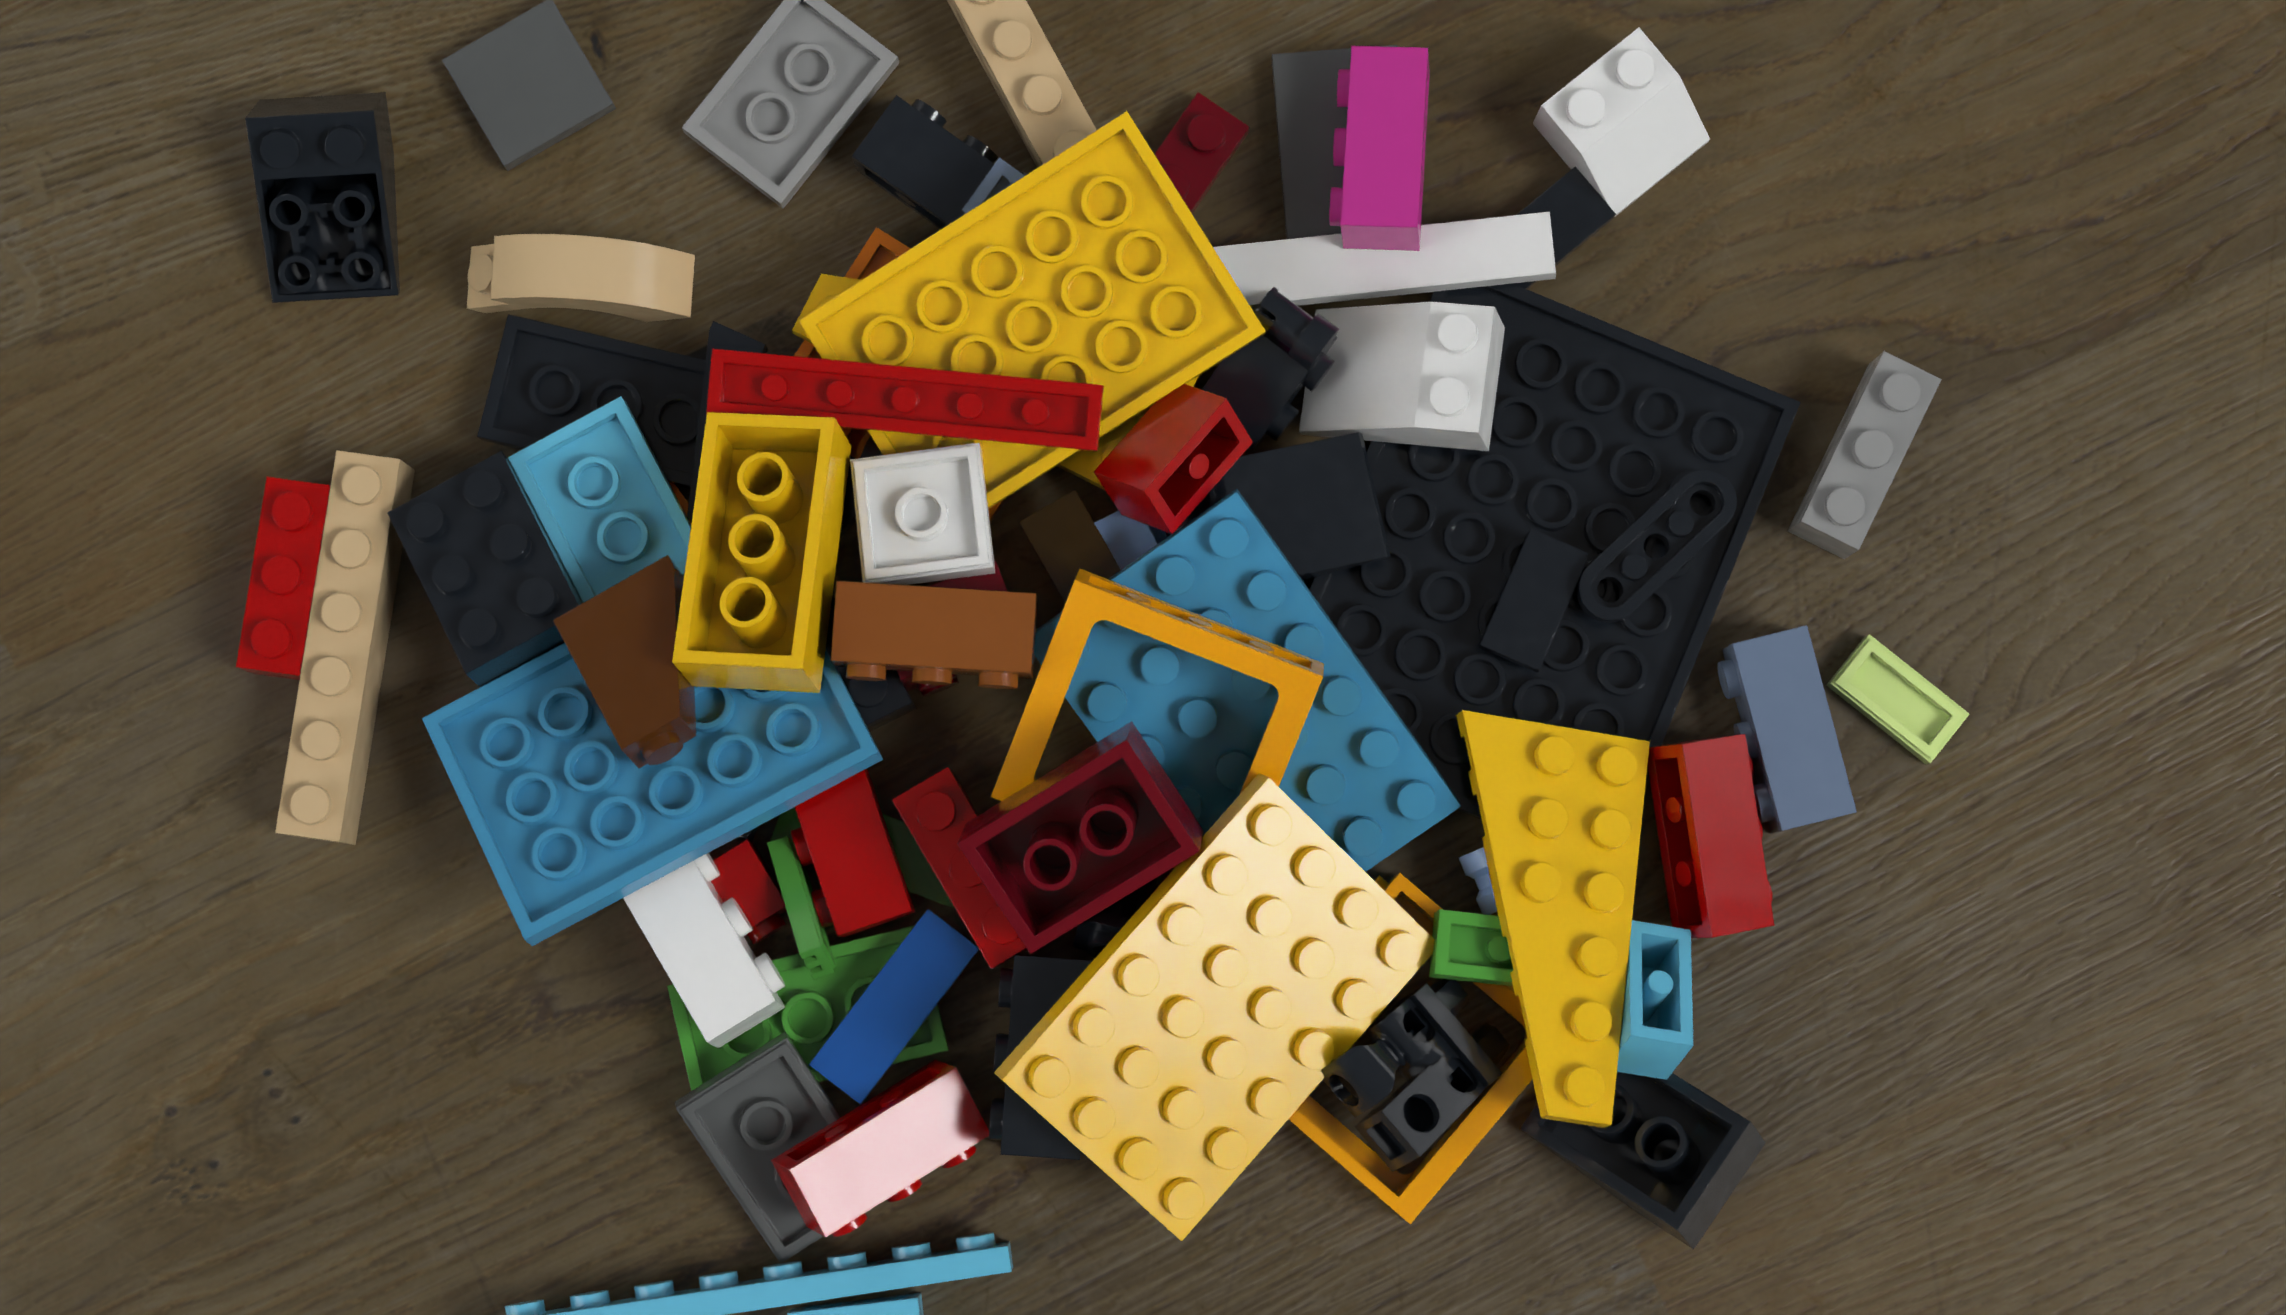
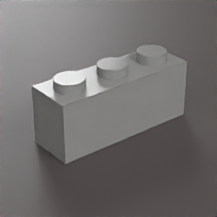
(1864, 455)

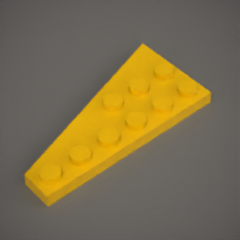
(1563, 871)

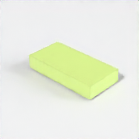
(1897, 699)

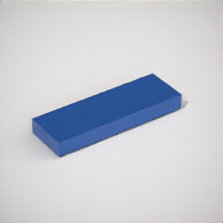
(894, 1006)

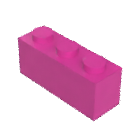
(1381, 148)

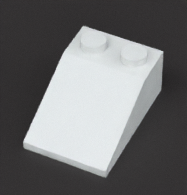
(1409, 375)

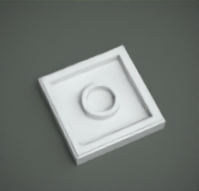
(922, 515)

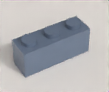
(1787, 729)

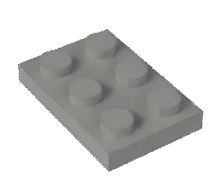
(790, 96)

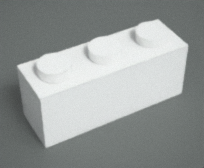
(706, 951)

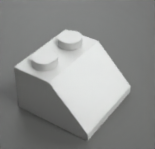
(1624, 121)

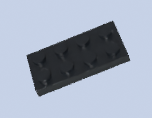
(560, 374)

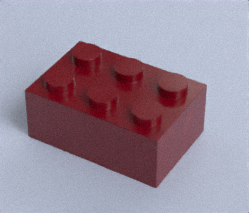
(1081, 837)

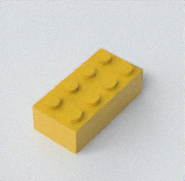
(762, 552)

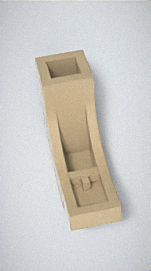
(581, 273)

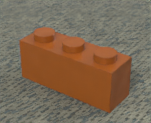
(934, 633)

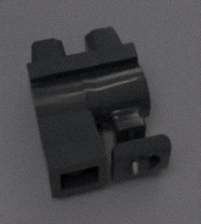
(1437, 1059)

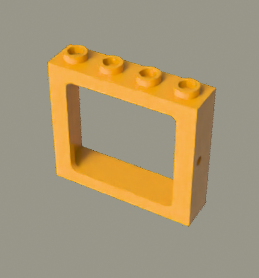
(1100, 599)
(1413, 1191)

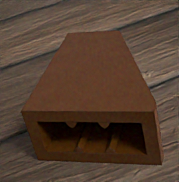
(626, 655)

